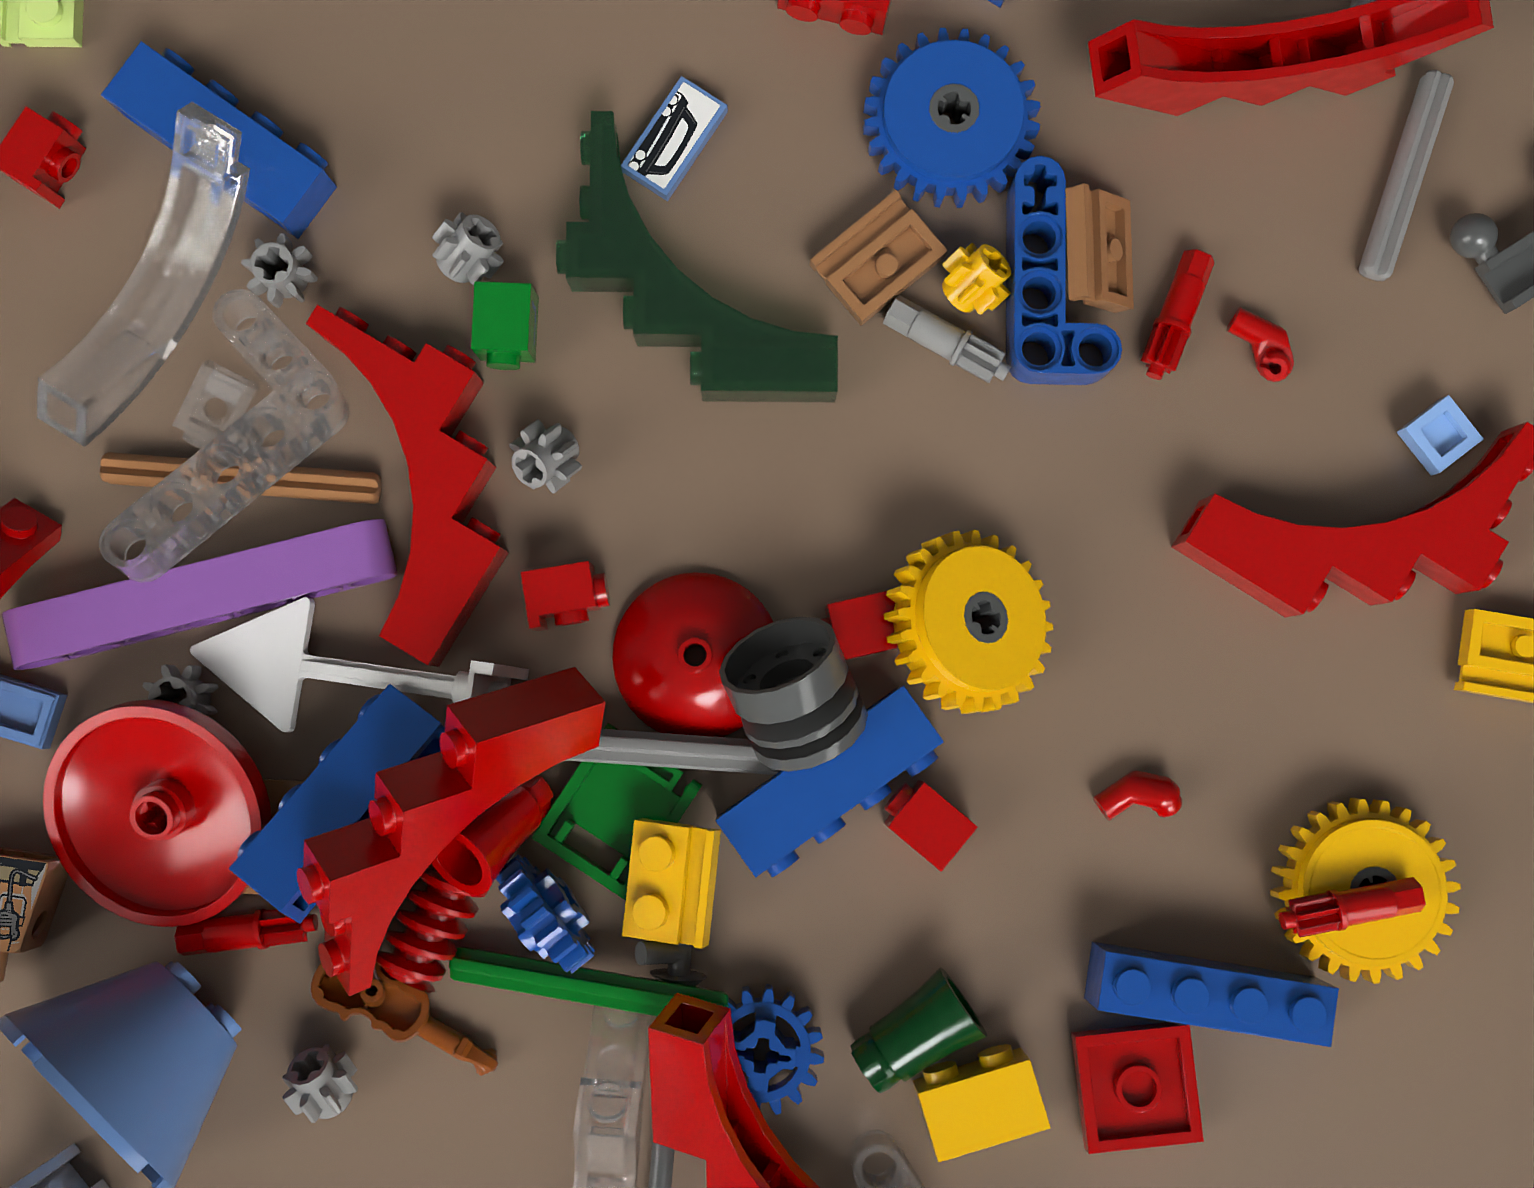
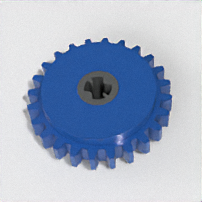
(981, 96)

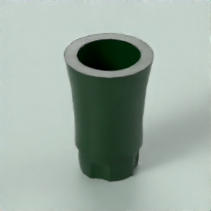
(917, 1033)

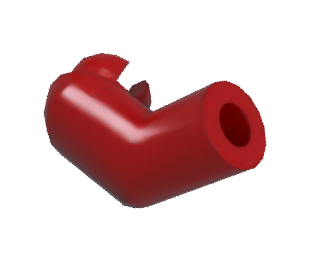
(1142, 789)

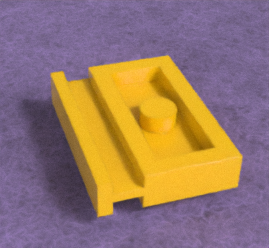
(1497, 655)
(671, 882)

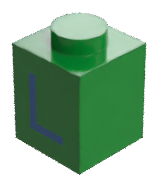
(504, 324)

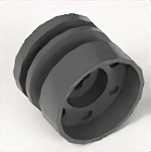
(794, 693)

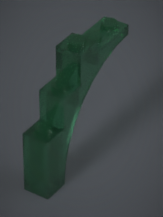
(615, 253)

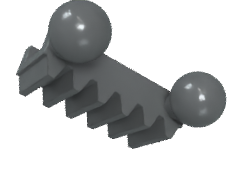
(1504, 273)

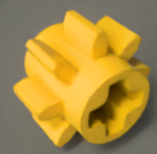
(976, 278)

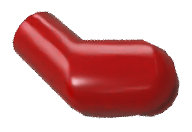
(1268, 343)

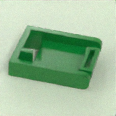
(606, 803)

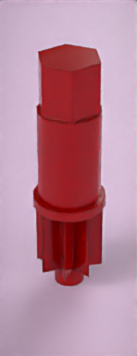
(1177, 314)
(1351, 907)
(243, 932)

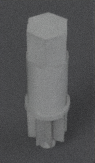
(946, 340)

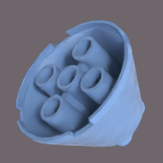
(133, 1060)

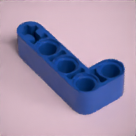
(1048, 275)

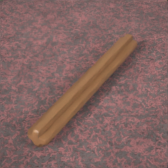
(297, 483)

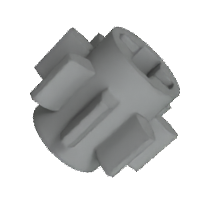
(467, 248)
(273, 257)
(545, 456)
(172, 682)
(319, 1083)

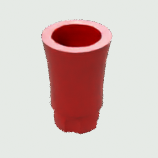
(492, 838)

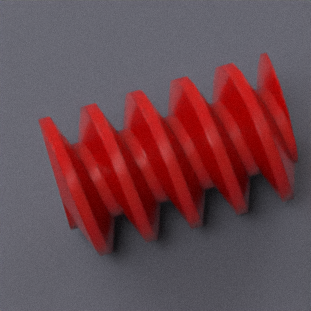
(428, 932)

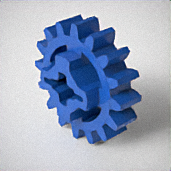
(545, 914)
(786, 1051)

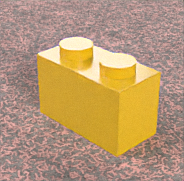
(980, 1102)

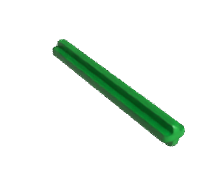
(582, 986)

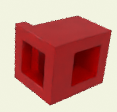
(42, 153)
(563, 593)

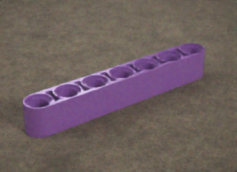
(199, 594)

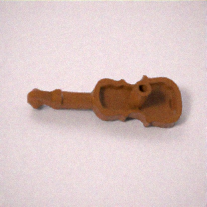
(400, 1014)

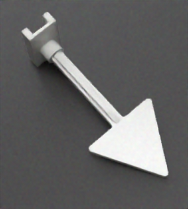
(271, 659)

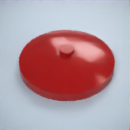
(154, 811)

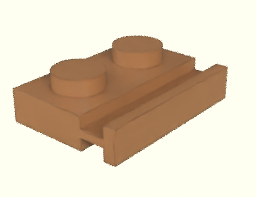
(1099, 249)
(878, 257)

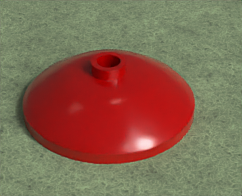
(653, 644)

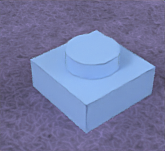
(1440, 435)

